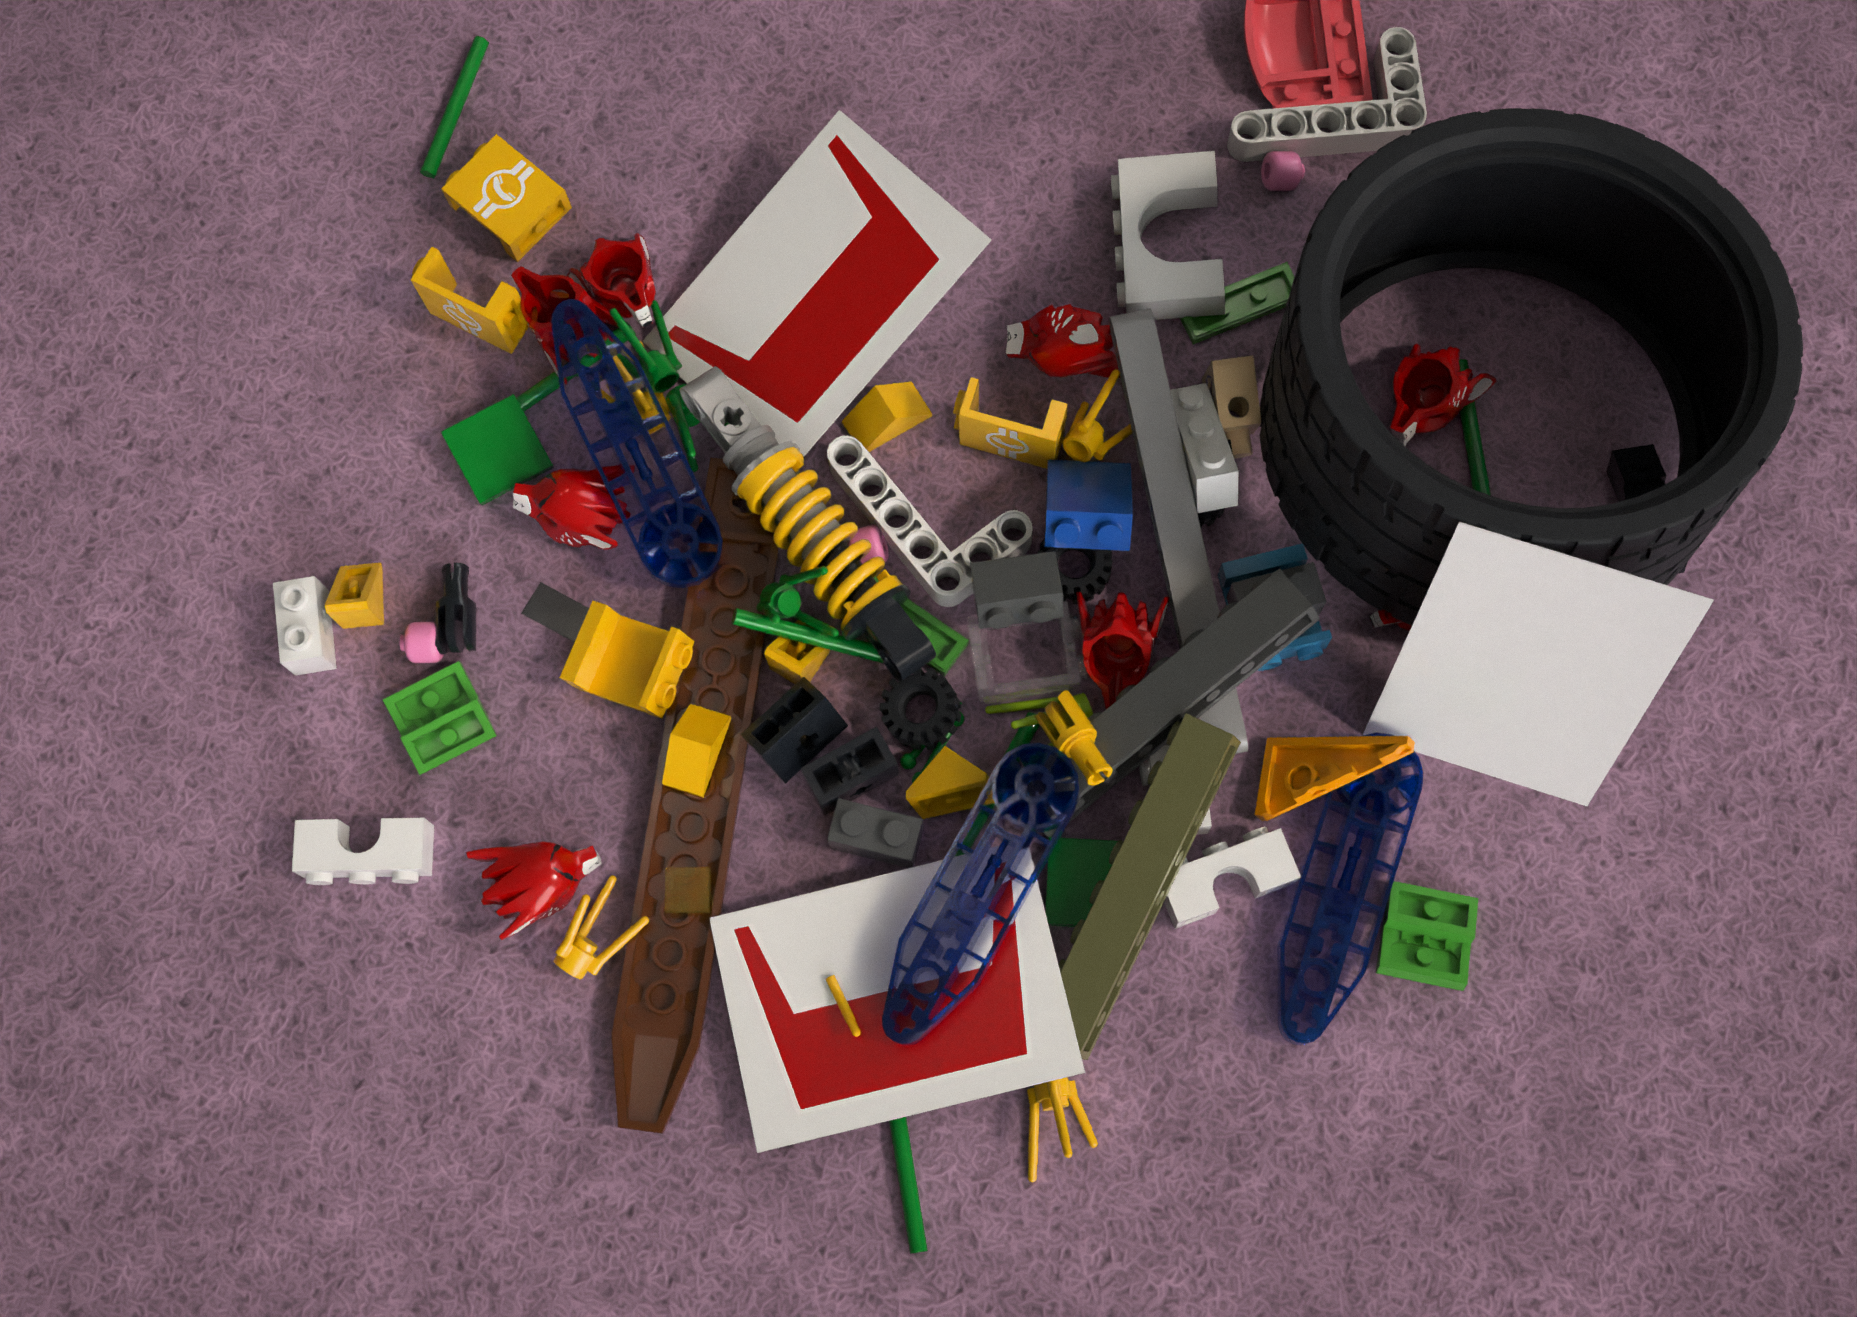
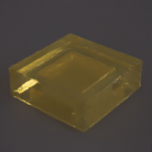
(687, 889)

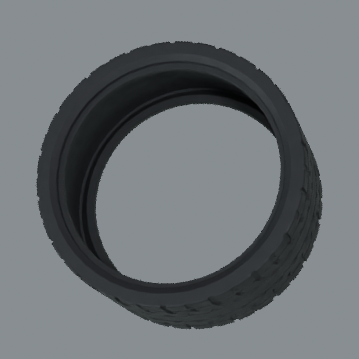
(1572, 207)

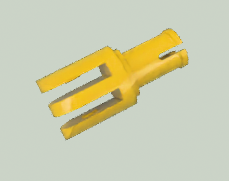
(1074, 736)

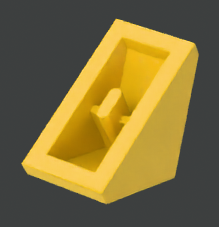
(886, 414)
(357, 596)
(795, 659)
(694, 749)
(947, 786)

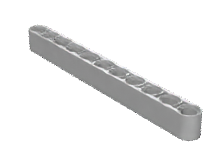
(1169, 492)

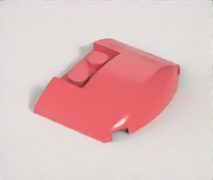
(1307, 51)

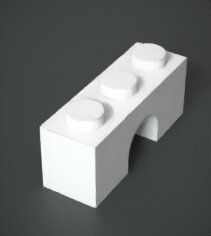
(1206, 449)
(401, 852)
(1261, 860)

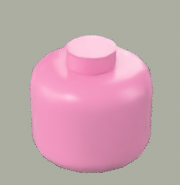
(1282, 171)
(878, 543)
(420, 643)

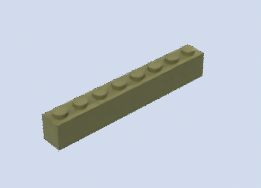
(1142, 872)

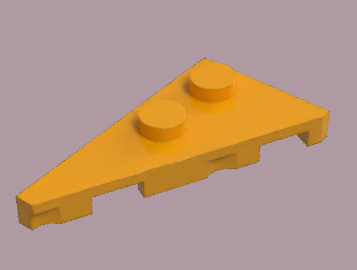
(1309, 767)

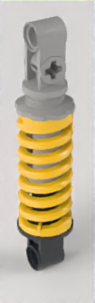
(809, 529)

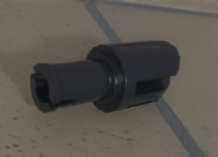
(455, 612)

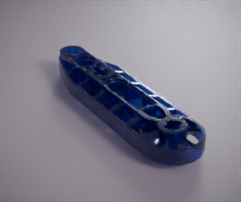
(622, 425)
(1336, 907)
(967, 914)

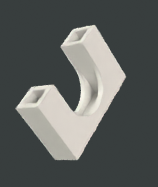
(1145, 191)

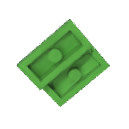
(439, 717)
(1427, 936)

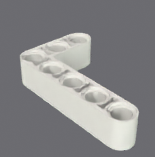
(1342, 118)
(916, 531)

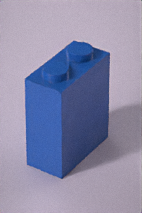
(1088, 505)

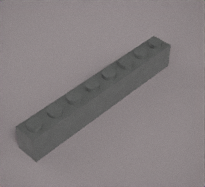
(1191, 681)

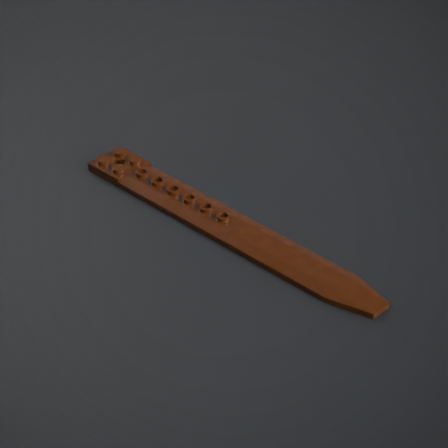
(673, 955)

